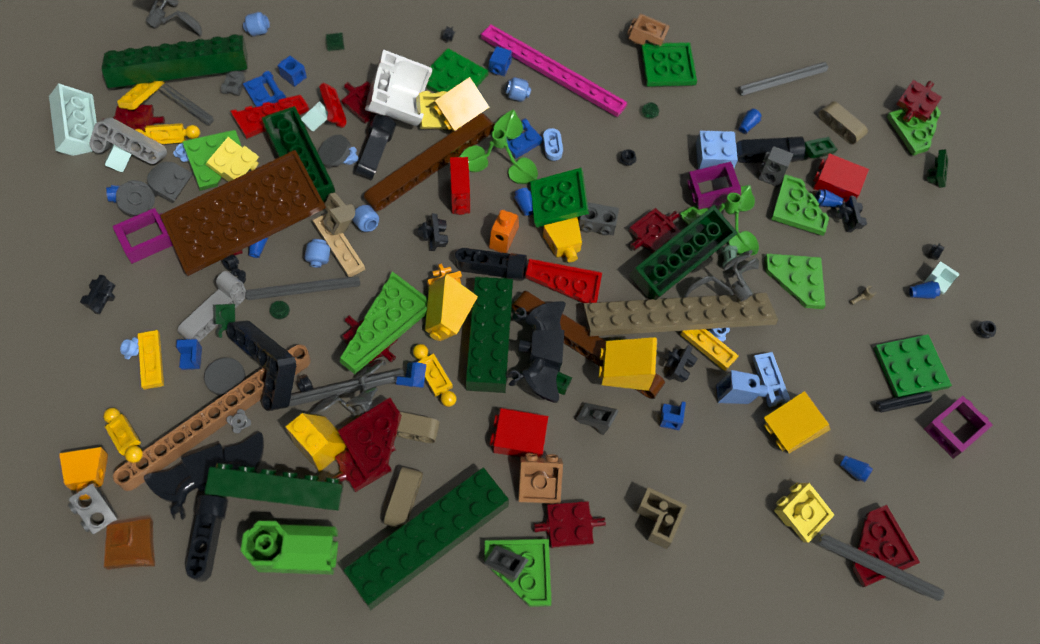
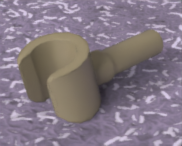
(865, 295)

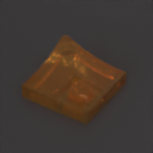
(129, 545)

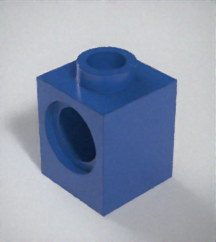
(500, 61)
(292, 71)

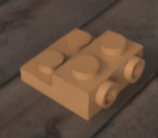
(647, 29)
(540, 479)

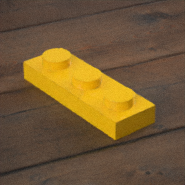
(138, 94)
(711, 347)
(150, 359)

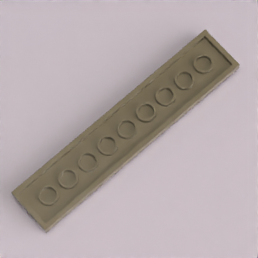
(678, 314)

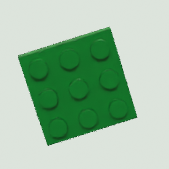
(668, 64)
(452, 70)
(559, 197)
(912, 366)

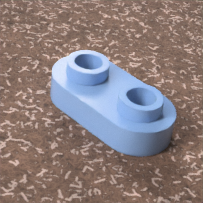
(554, 145)

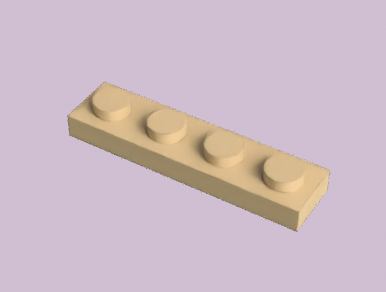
(340, 248)

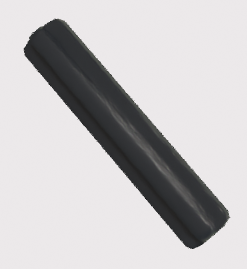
(903, 402)

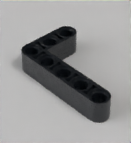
(270, 355)

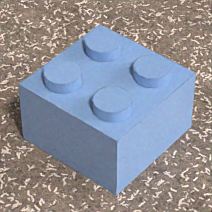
(715, 148)

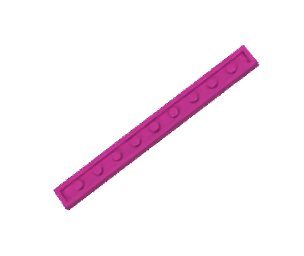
(555, 71)

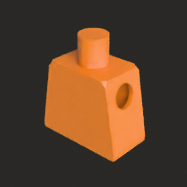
(506, 226)

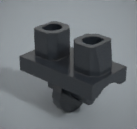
(850, 213)
(430, 232)
(100, 293)
(676, 362)

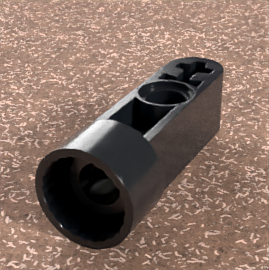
(381, 132)
(755, 149)
(511, 265)
(208, 512)

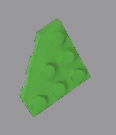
(916, 133)
(200, 151)
(798, 207)
(799, 277)
(534, 581)

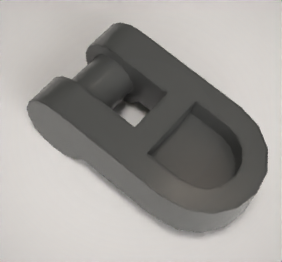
(233, 83)

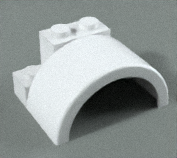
(396, 92)

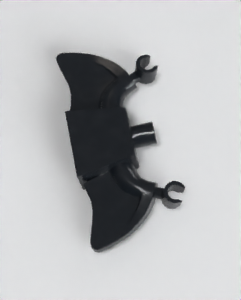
(544, 350)
(180, 481)

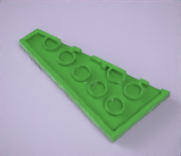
(388, 318)

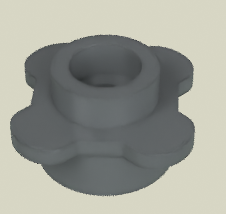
(237, 427)

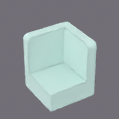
(315, 116)
(117, 158)
(943, 275)

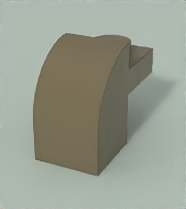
(339, 215)

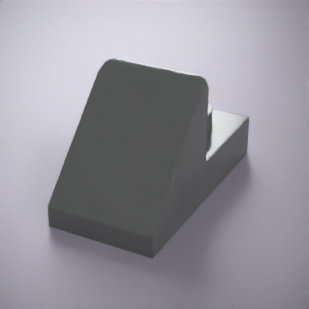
(597, 416)
(506, 563)

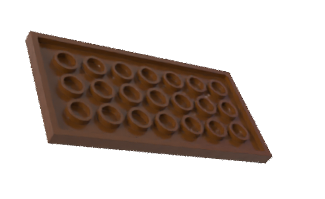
(241, 212)

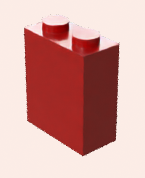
(840, 177)
(460, 185)
(519, 433)

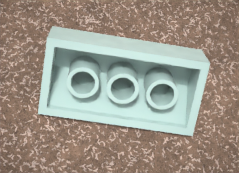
(72, 119)

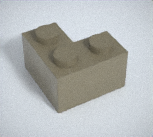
(666, 514)

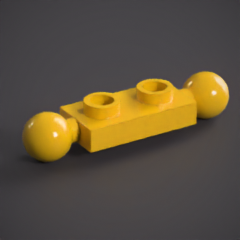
(170, 133)
(435, 376)
(123, 435)

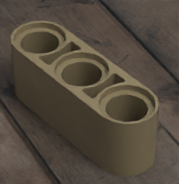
(843, 122)
(418, 428)
(403, 497)

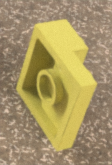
(425, 105)
(232, 160)
(803, 511)

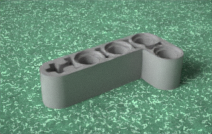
(148, 150)
(201, 322)

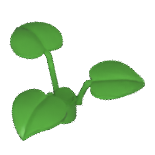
(506, 127)
(734, 203)

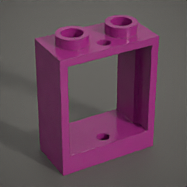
(715, 197)
(148, 247)
(951, 443)

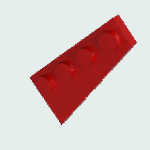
(250, 118)
(567, 280)

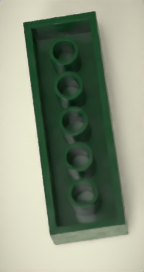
(288, 134)
(683, 253)
(489, 335)
(274, 488)

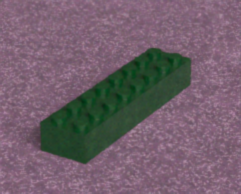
(174, 61)
(426, 538)

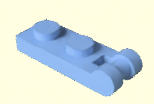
(771, 377)

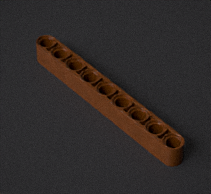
(428, 162)
(579, 339)

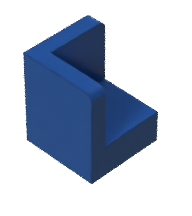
(190, 354)
(414, 375)
(672, 416)

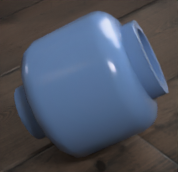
(256, 24)
(517, 89)
(366, 218)
(317, 253)

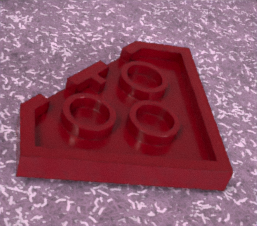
(372, 438)
(883, 540)

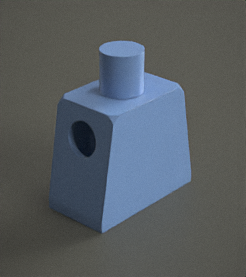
(740, 388)

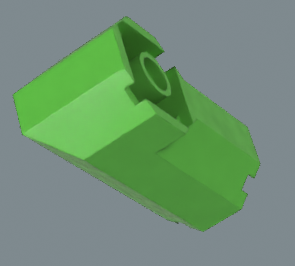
(290, 548)

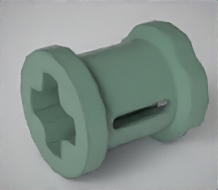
(733, 250)

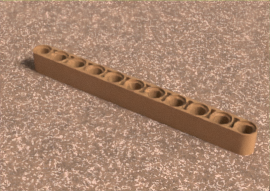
(204, 417)

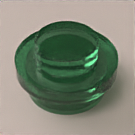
(650, 110)
(279, 310)

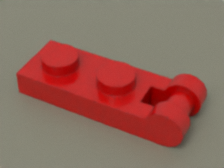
(333, 105)

